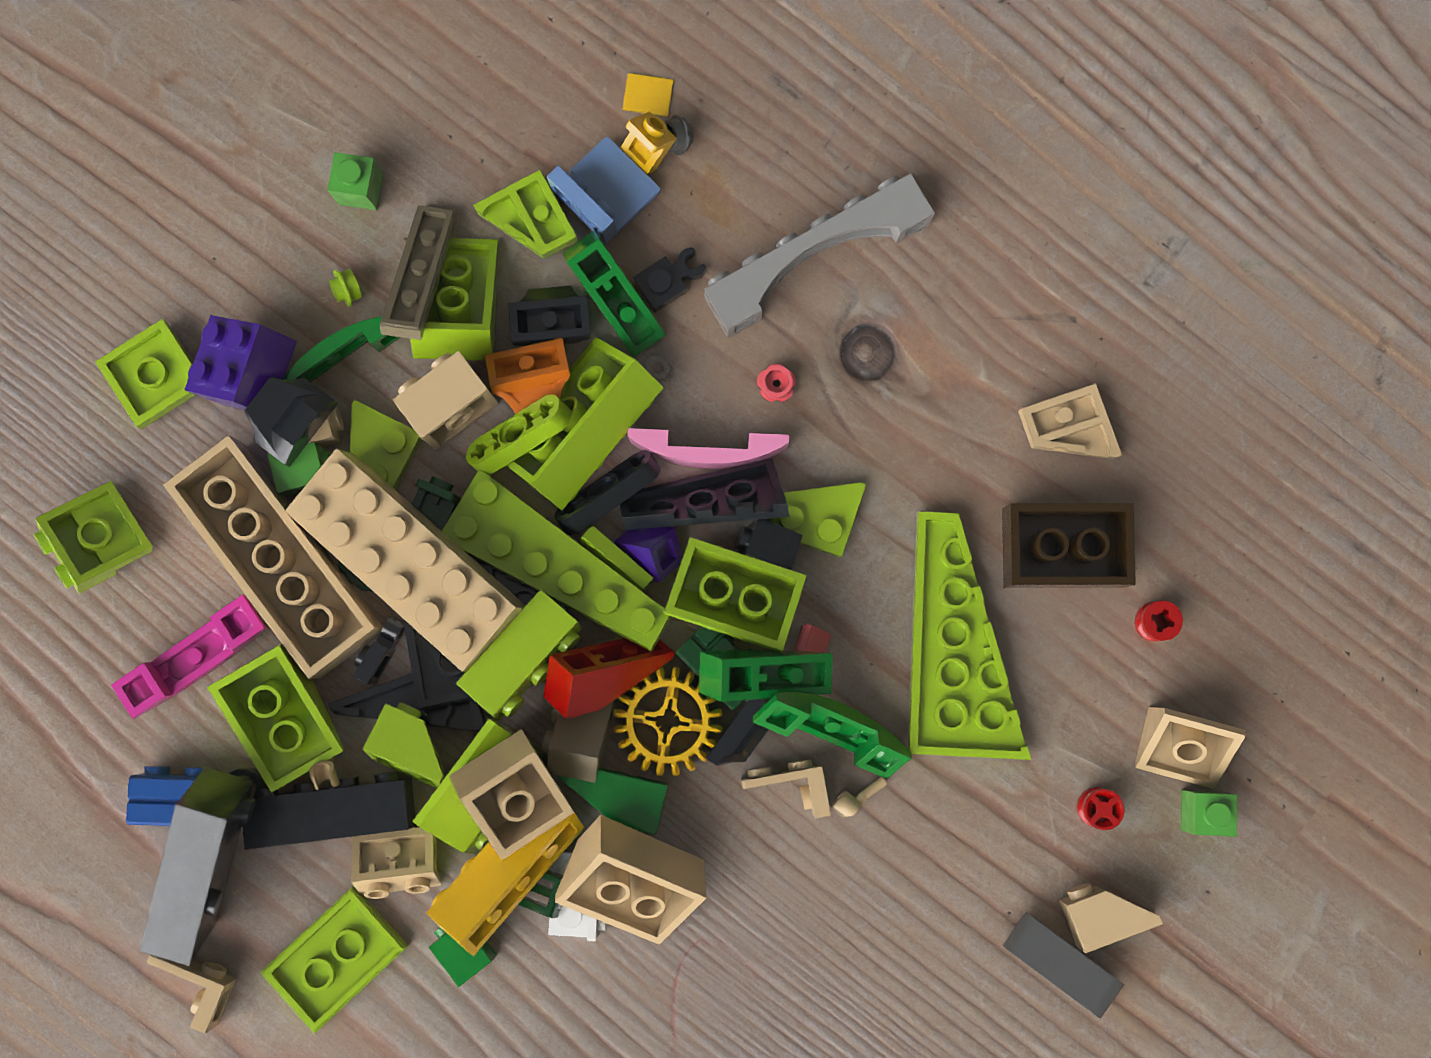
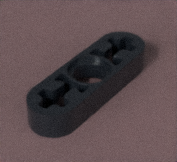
(608, 492)

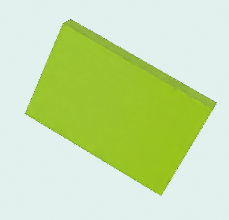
(334, 959)

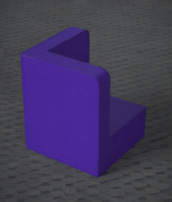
(652, 549)

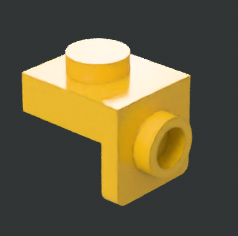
(647, 141)

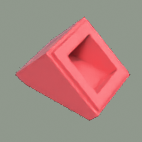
(812, 639)

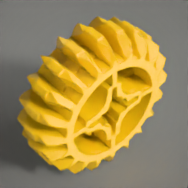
(662, 755)

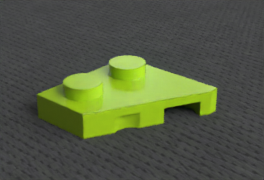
(529, 215)

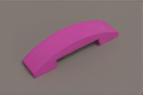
(191, 658)

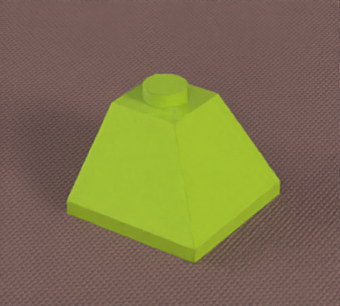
(405, 745)

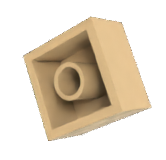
(444, 400)
(510, 794)

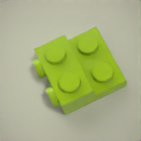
(91, 537)

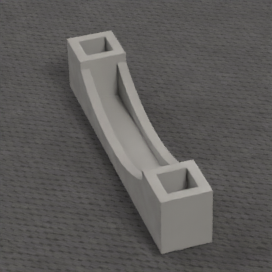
(893, 212)

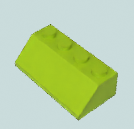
(605, 400)

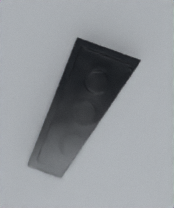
(714, 497)

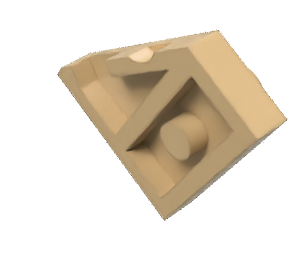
(1071, 425)

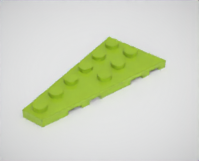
(957, 672)

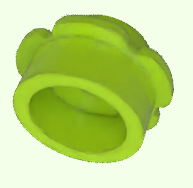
(345, 287)

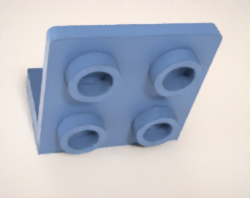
(604, 189)

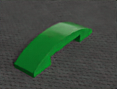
(338, 347)
(839, 724)

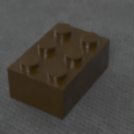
(1068, 545)

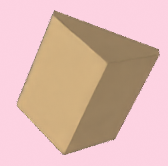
(1187, 747)

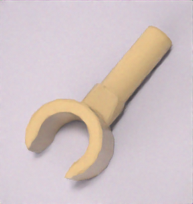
(322, 771)
(849, 805)

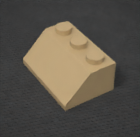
(631, 880)

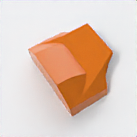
(528, 373)

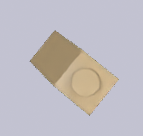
(1102, 917)

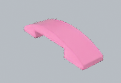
(657, 442)

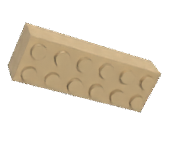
(273, 558)
(404, 558)

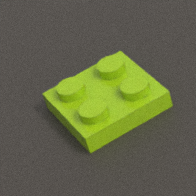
(148, 373)

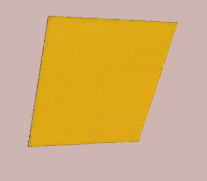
(647, 94)

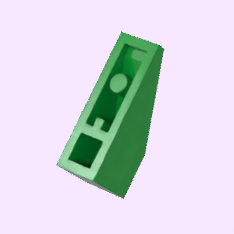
(613, 293)
(763, 673)
(624, 798)

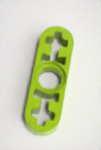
(540, 423)

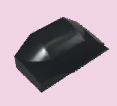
(550, 315)
(288, 416)
(740, 736)

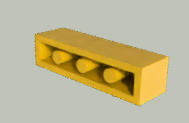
(493, 887)

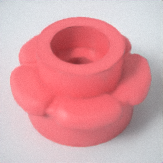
(783, 375)

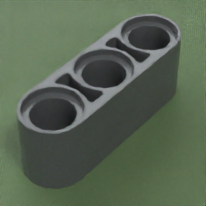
(1063, 965)

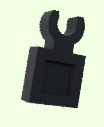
(664, 282)
(374, 658)

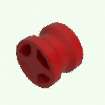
(1149, 619)
(1107, 814)

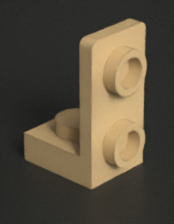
(813, 794)
(209, 1002)

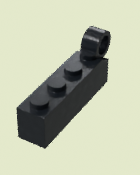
(328, 812)

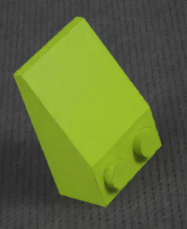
(463, 303)
(277, 716)

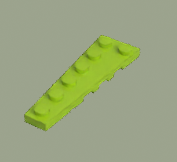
(530, 549)

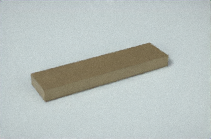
(418, 273)

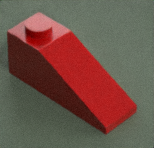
(599, 673)

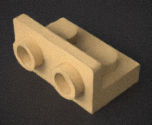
(394, 863)

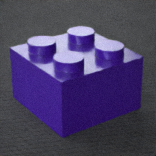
(237, 361)

